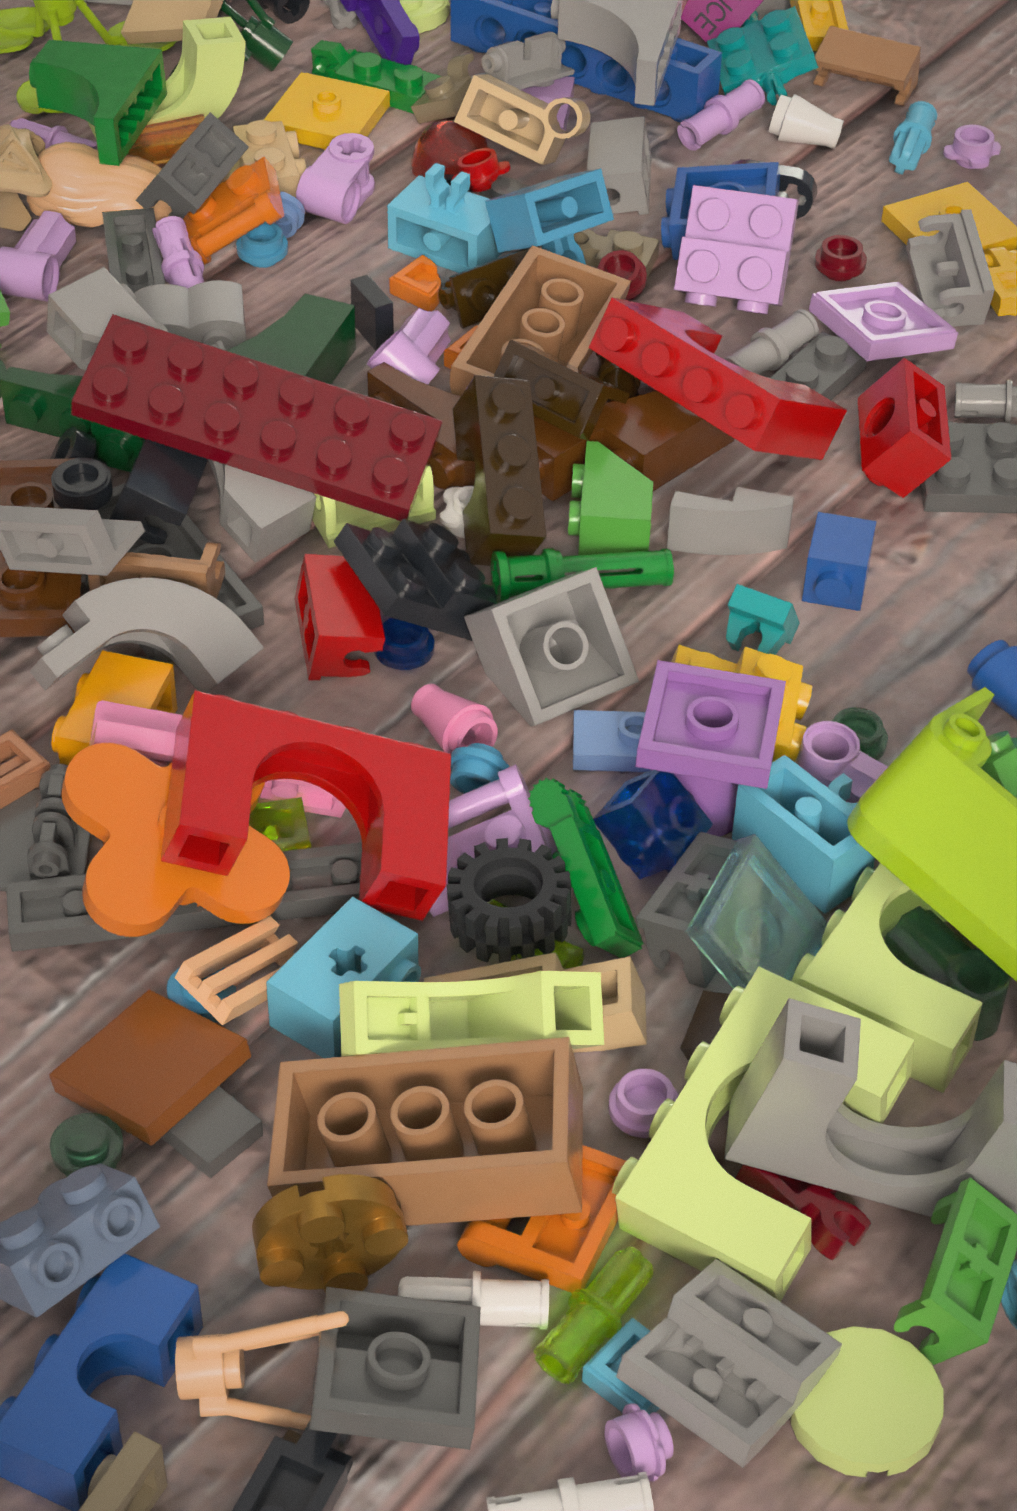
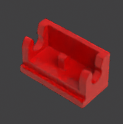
(335, 618)

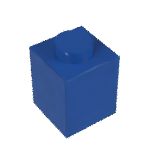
(838, 561)

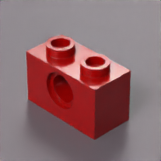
(903, 428)

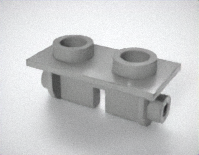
(528, 64)

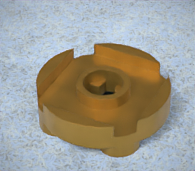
(328, 1234)

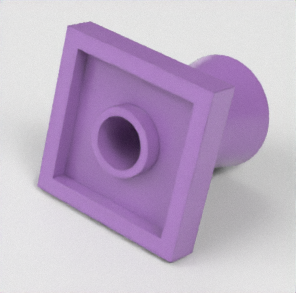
(711, 733)

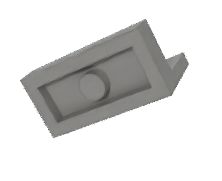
(64, 540)

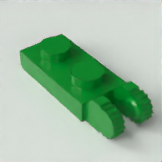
(603, 910)

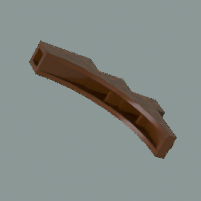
(645, 432)

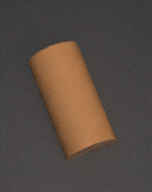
(545, 305)

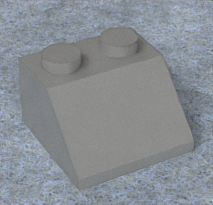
(553, 647)

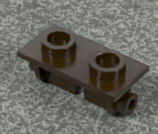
(477, 288)

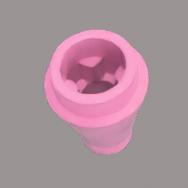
(453, 719)

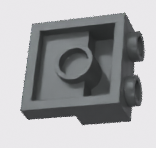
(398, 1369)

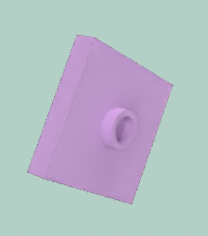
(883, 321)

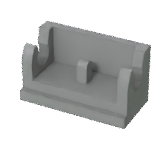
(625, 159)
(952, 269)

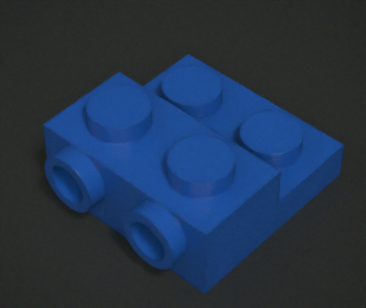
(750, 178)

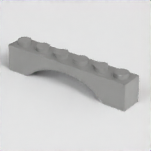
(253, 509)

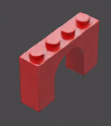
(679, 361)
(386, 784)

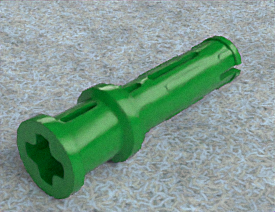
(650, 569)

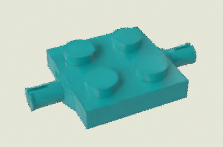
(765, 51)

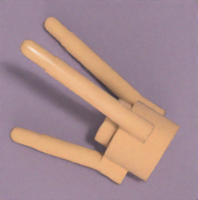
(215, 1364)

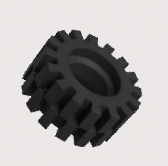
(502, 873)

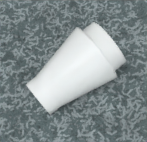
(804, 123)

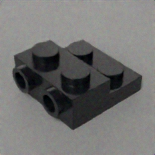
(417, 574)

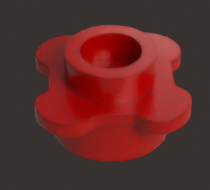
(482, 167)

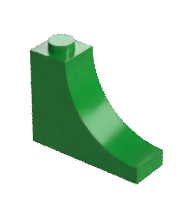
(104, 85)

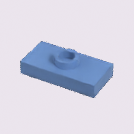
(606, 740)

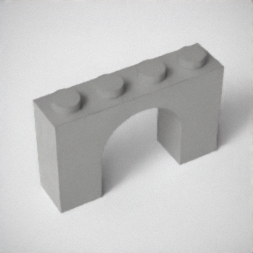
(795, 1124)

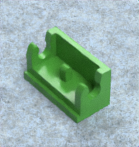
(965, 1273)

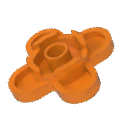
(127, 885)

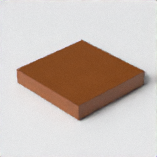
(150, 1066)

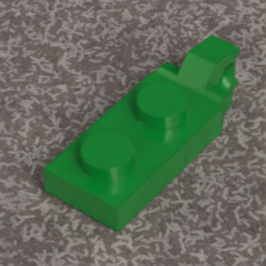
(369, 69)

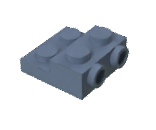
(71, 1236)

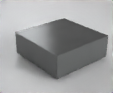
(215, 1132)

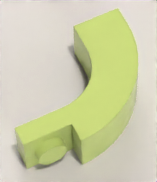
(206, 71)
(465, 1013)

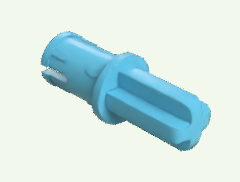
(913, 136)

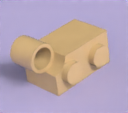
(518, 118)

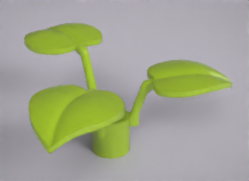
(22, 24)

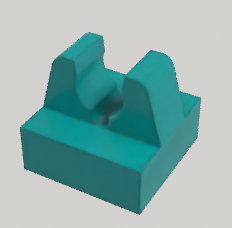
(760, 613)

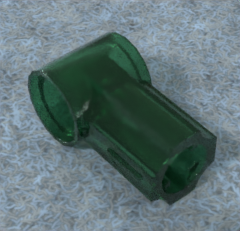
(936, 952)

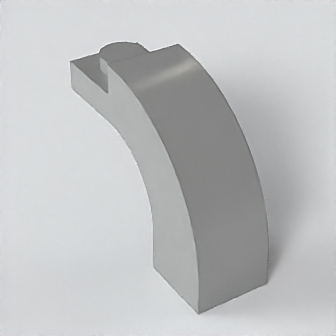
(155, 612)

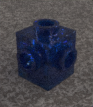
(651, 822)

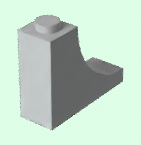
(630, 31)

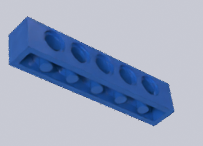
(686, 87)

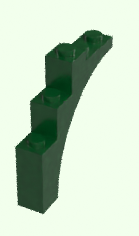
(308, 340)

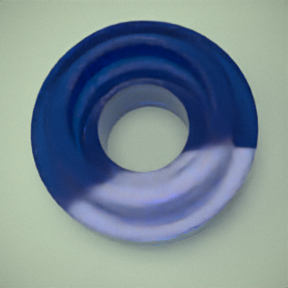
(405, 645)

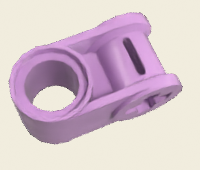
(338, 179)

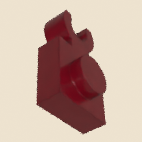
(831, 1219)

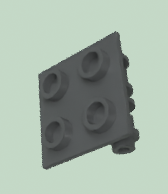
(40, 836)

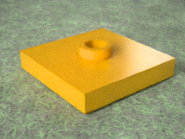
(328, 107)
(992, 225)

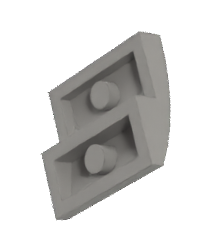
(729, 1362)

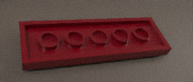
(257, 418)

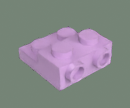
(736, 248)

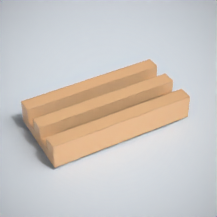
(226, 952)

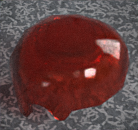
(444, 144)

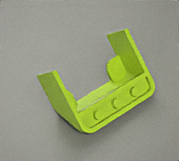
(949, 829)

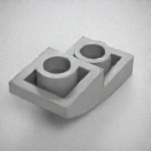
(716, 526)

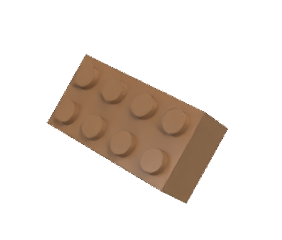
(444, 1127)

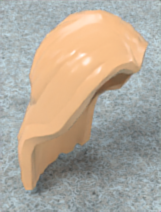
(87, 188)

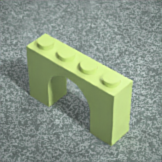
(867, 978)
(680, 1192)

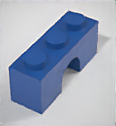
(121, 1326)

